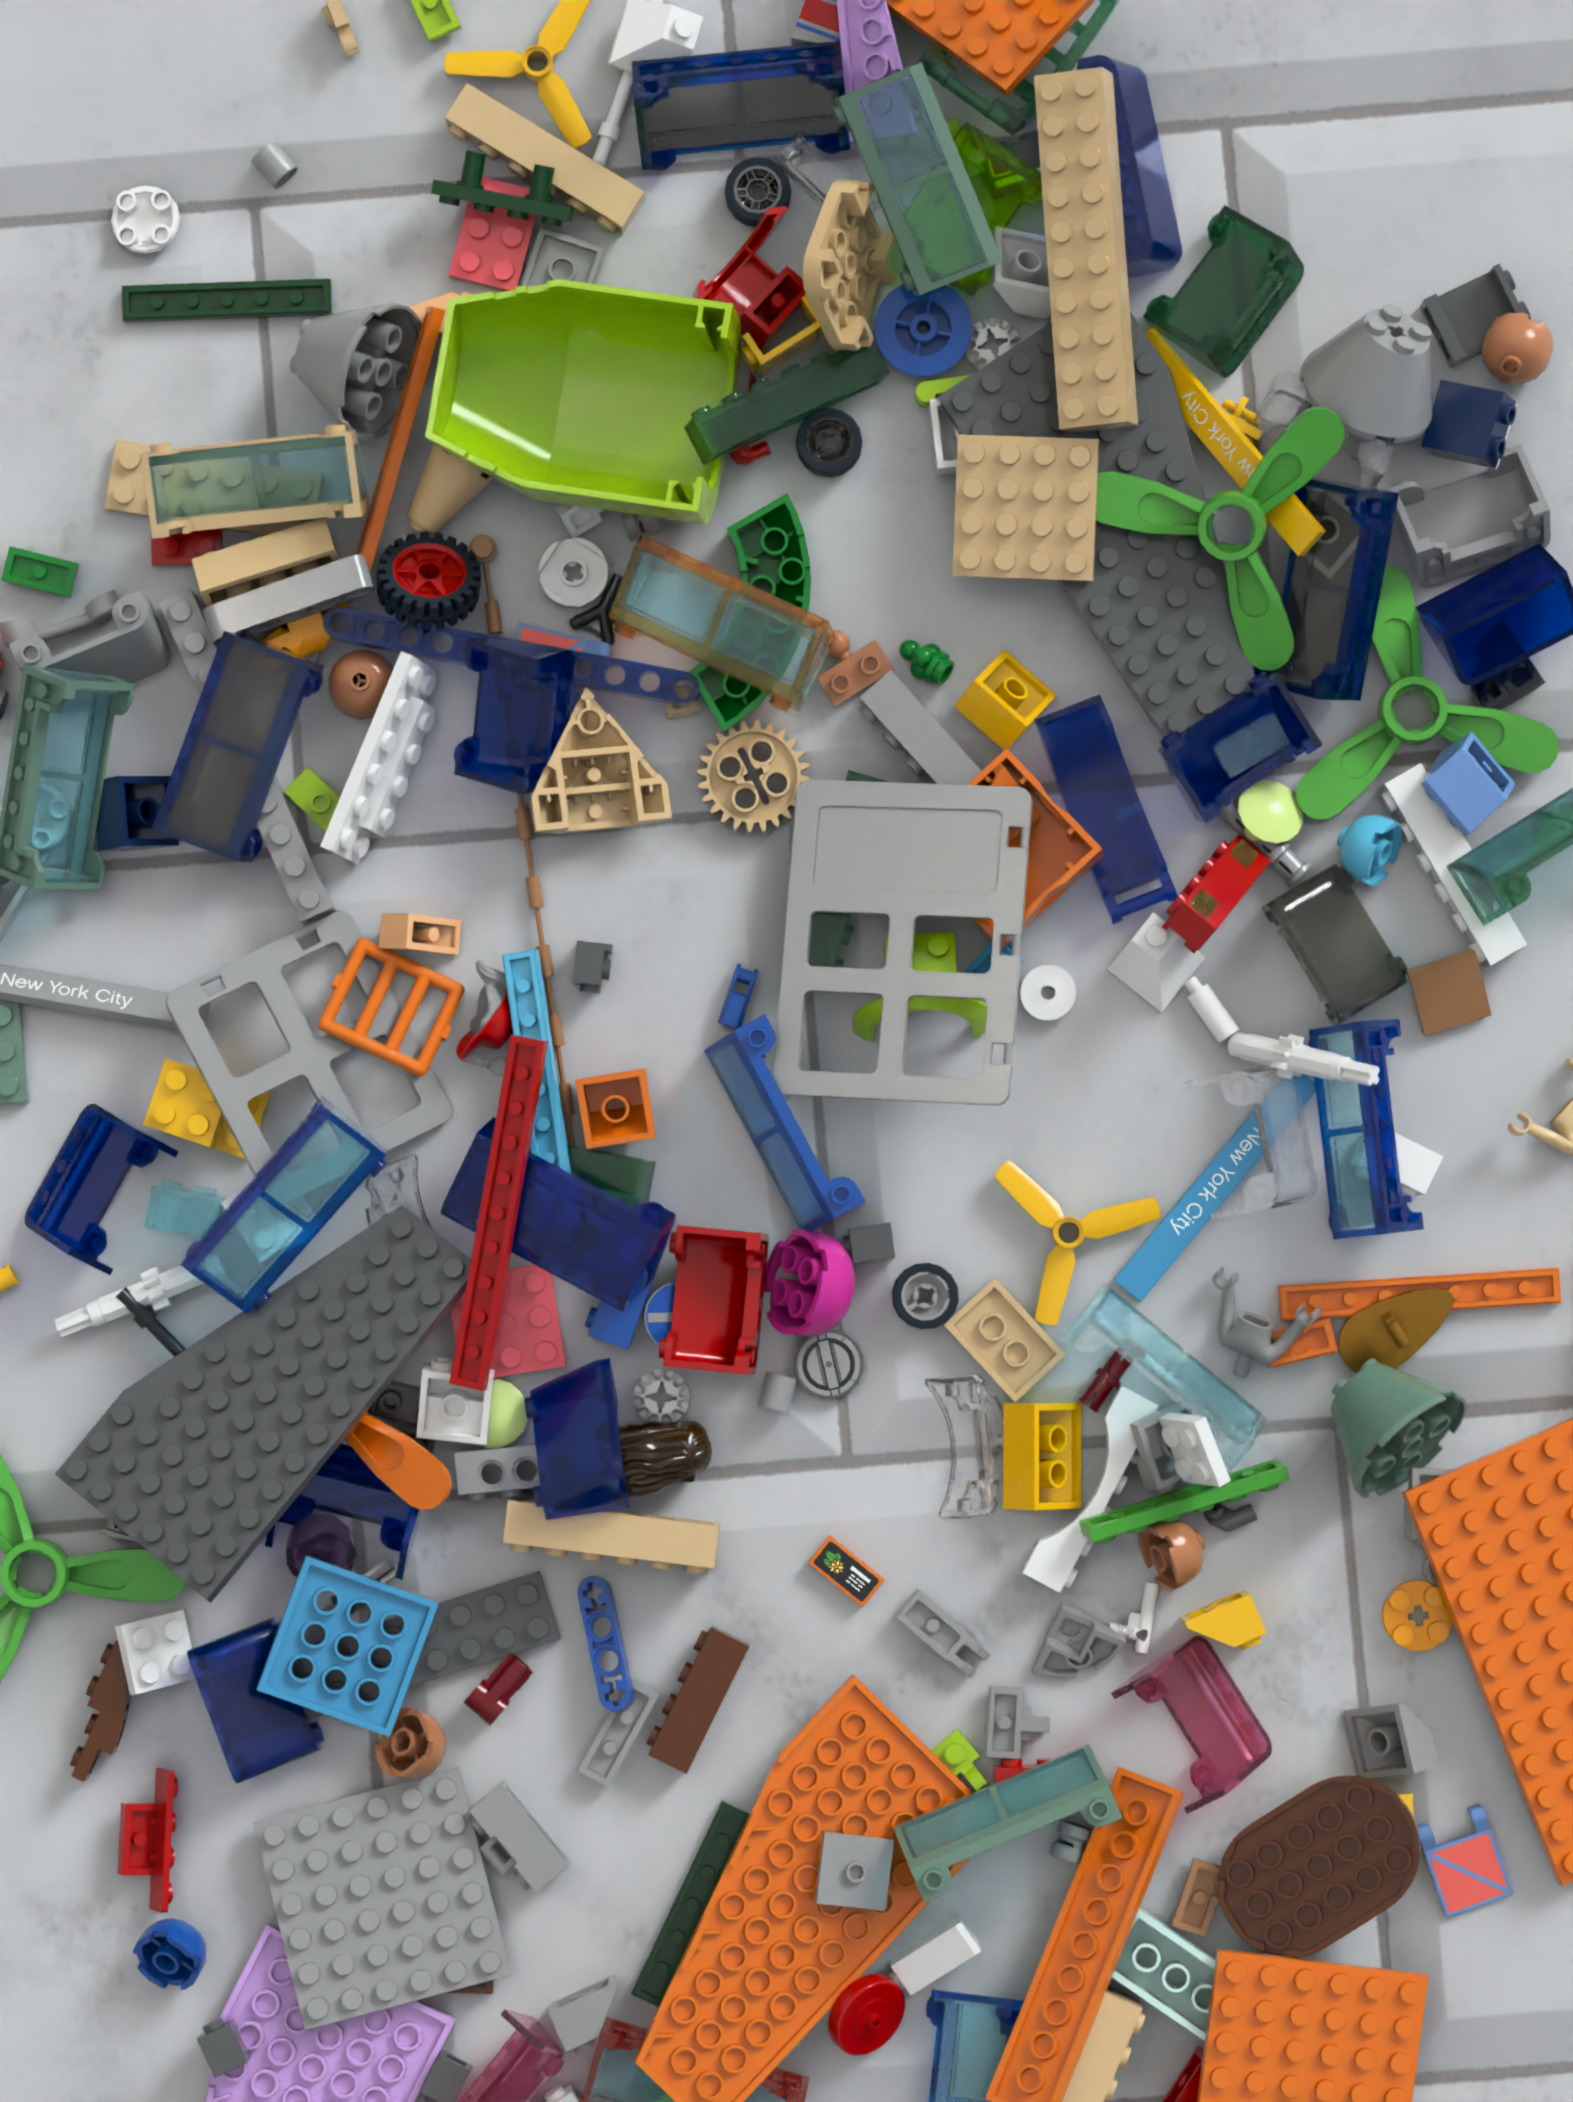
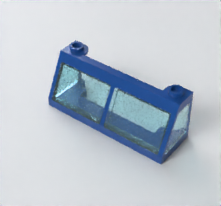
(774, 1129)

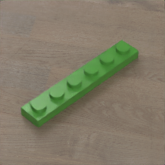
(1171, 1505)

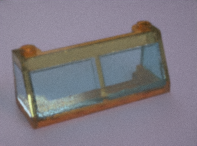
(721, 622)

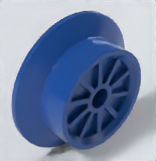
(918, 353)

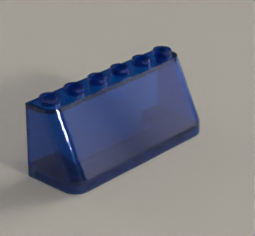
(1147, 204)

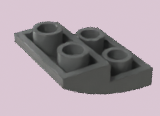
(399, 1408)

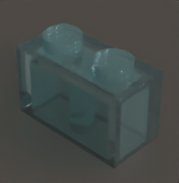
(182, 1210)

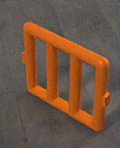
(424, 977)

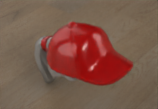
(493, 1019)

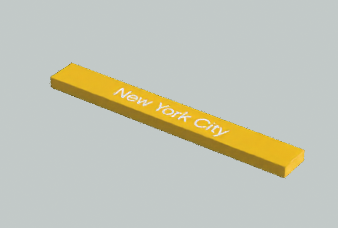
(1233, 448)

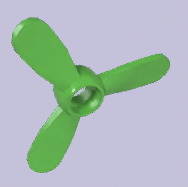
(1253, 597)
(1357, 761)
(108, 1574)

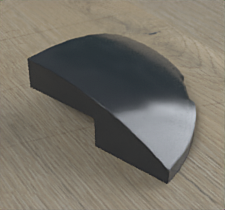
(1507, 686)

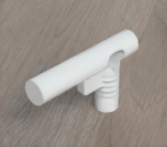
(1141, 1620)

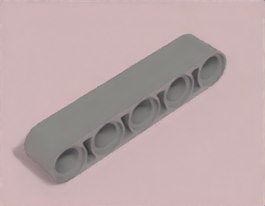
(290, 598)

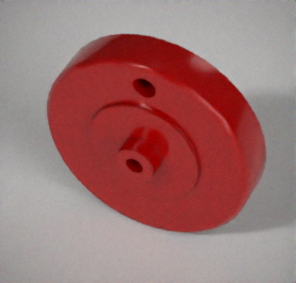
(866, 2014)

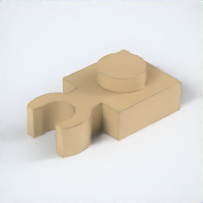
(336, 16)

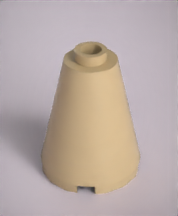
(444, 490)

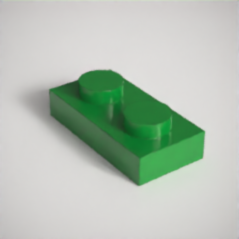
(40, 572)

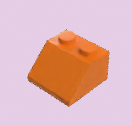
(615, 1108)

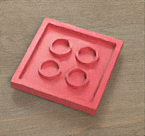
(527, 1326)

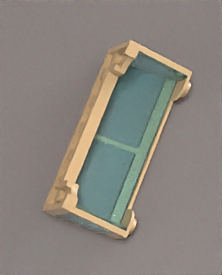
(254, 482)

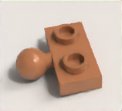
(853, 671)

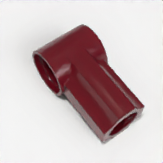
(493, 1694)

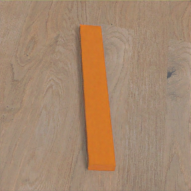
(400, 433)
(1468, 1291)

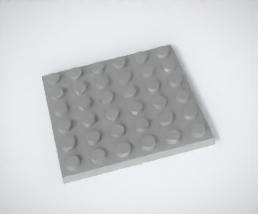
(382, 1898)

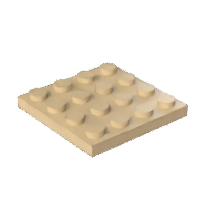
(1025, 507)

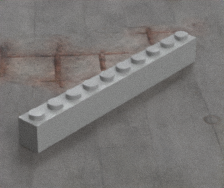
(276, 819)

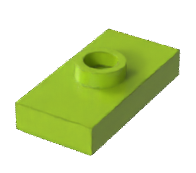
(313, 797)

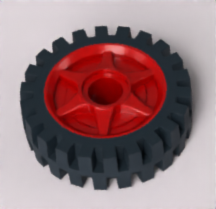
(428, 580)

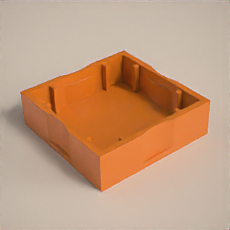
(1057, 846)

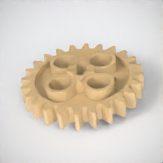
(725, 789)

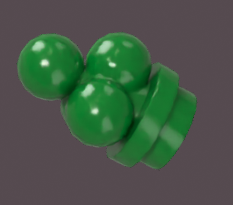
(928, 661)

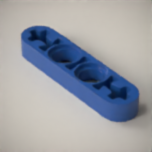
(611, 1642)

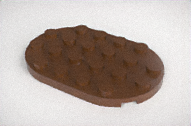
(1319, 1866)

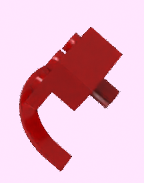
(757, 291)

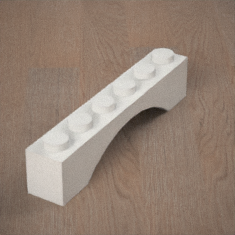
(1056, 1554)

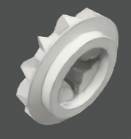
(1000, 331)
(673, 1385)

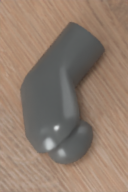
(1228, 1519)

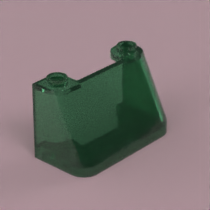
(1229, 293)

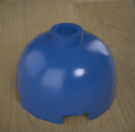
(171, 1953)

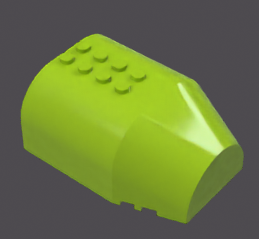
(586, 394)

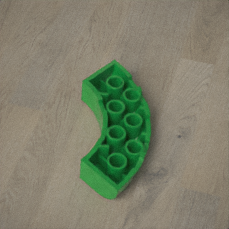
(776, 560)

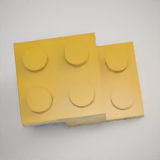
(188, 1110)

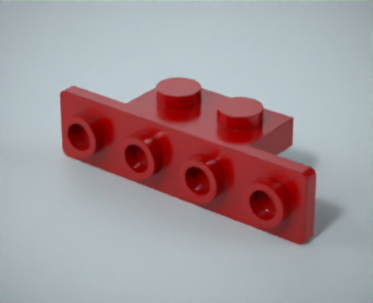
(147, 1837)

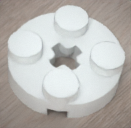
(569, 553)

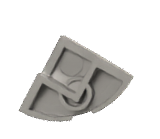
(1076, 1643)

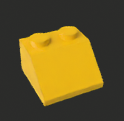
(1004, 700)
(1228, 1620)

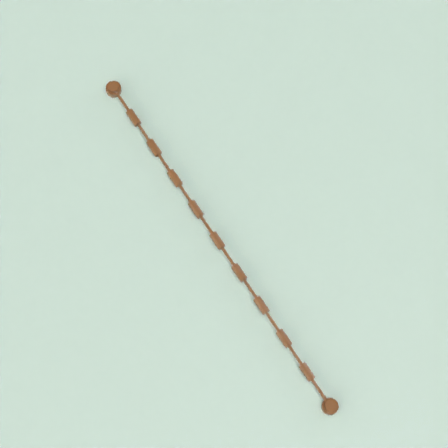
(485, 552)

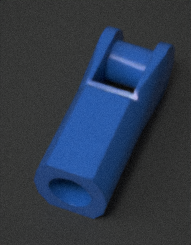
(735, 1002)

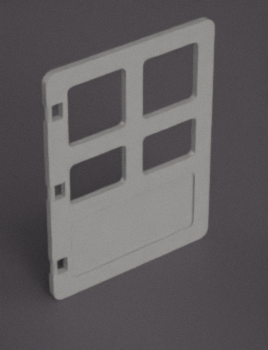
(904, 857)

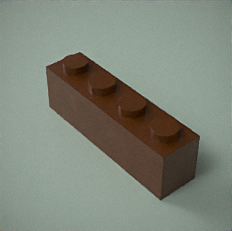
(698, 1699)

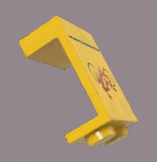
(766, 363)

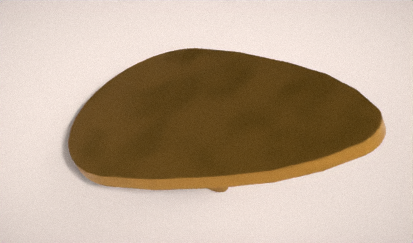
(1393, 1327)

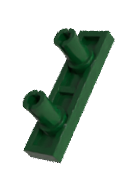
(535, 203)

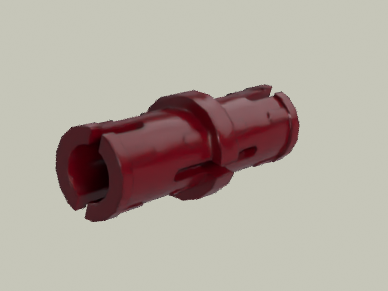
(1106, 1380)

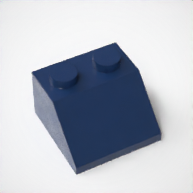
(129, 813)

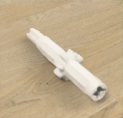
(1296, 1059)
(153, 1291)

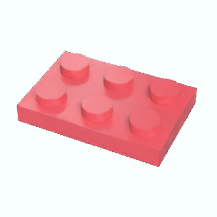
(493, 245)

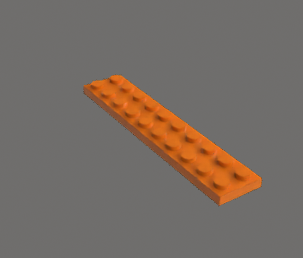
(1086, 1943)

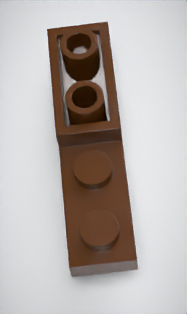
(112, 1698)

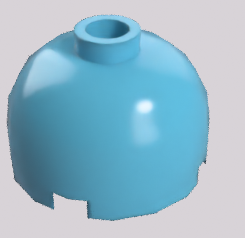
(1369, 846)

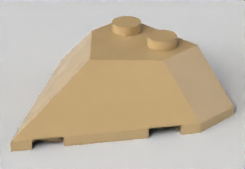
(597, 778)

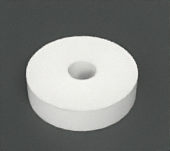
(1063, 988)

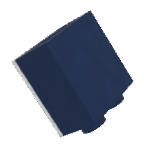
(1469, 424)

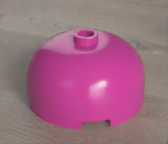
(823, 1287)

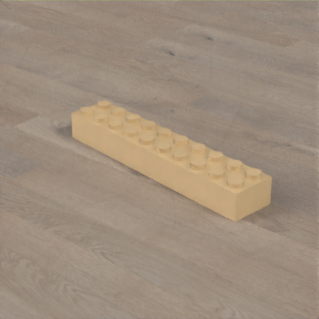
(1085, 250)

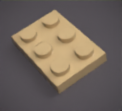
(1004, 1339)

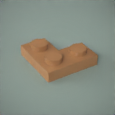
(1198, 1898)

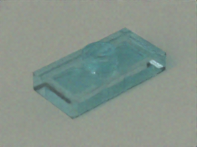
(1251, 745)

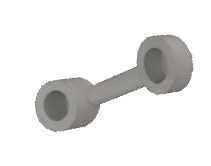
(97, 612)

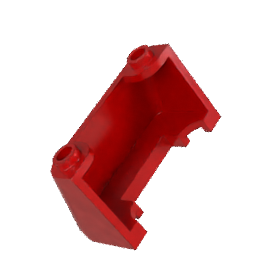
(716, 1300)

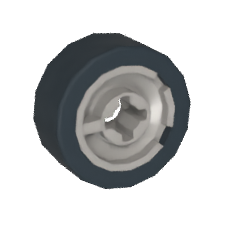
(906, 1296)

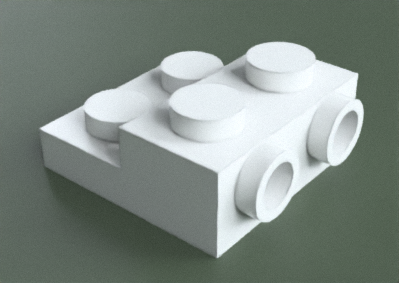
(451, 1410)

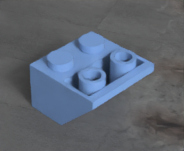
(1467, 783)

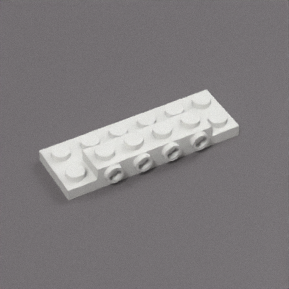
(383, 760)

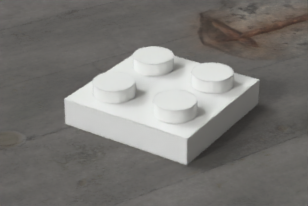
(1194, 1449)
(155, 1651)

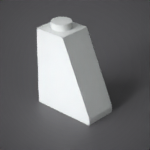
(934, 1955)

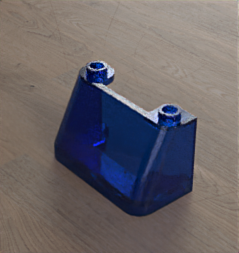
(518, 711)
(1195, 764)
(578, 1443)
(251, 1726)

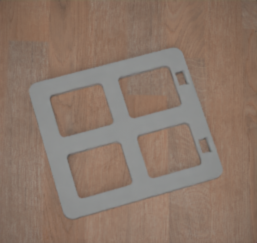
(307, 1054)

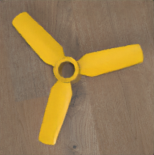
(551, 87)
(1061, 1259)

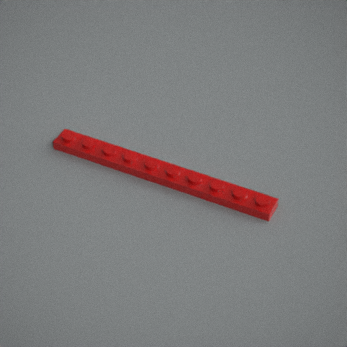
(498, 1212)

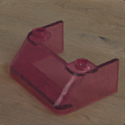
(1208, 1712)
(520, 2065)

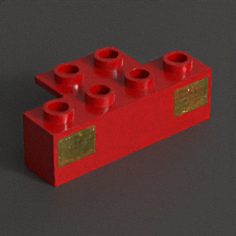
(1210, 899)

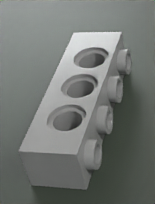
(470, 1467)

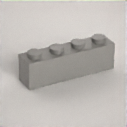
(916, 733)

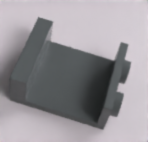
(1466, 313)

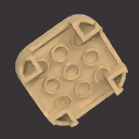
(847, 265)

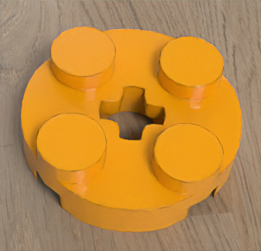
(1404, 1631)

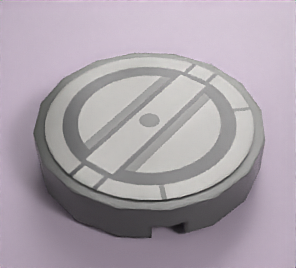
(828, 1364)

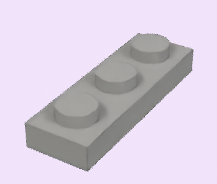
(617, 1736)

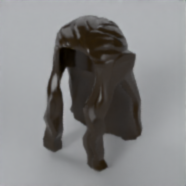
(663, 1454)

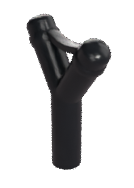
(600, 612)

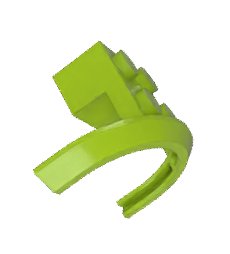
(930, 953)

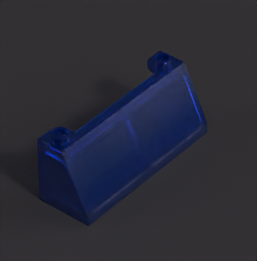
(570, 1226)

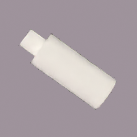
(1210, 1010)

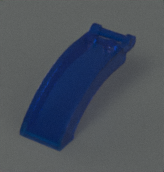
(1105, 803)

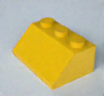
(1042, 1456)

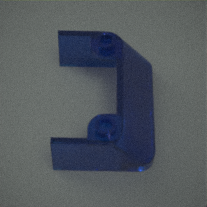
(86, 1180)
(353, 1490)

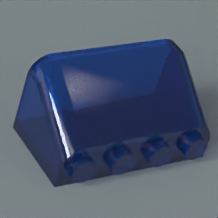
(1501, 615)

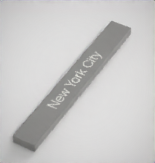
(87, 997)

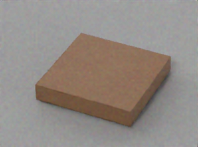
(1448, 992)

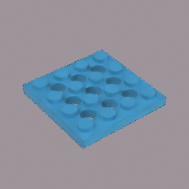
(302, 1611)

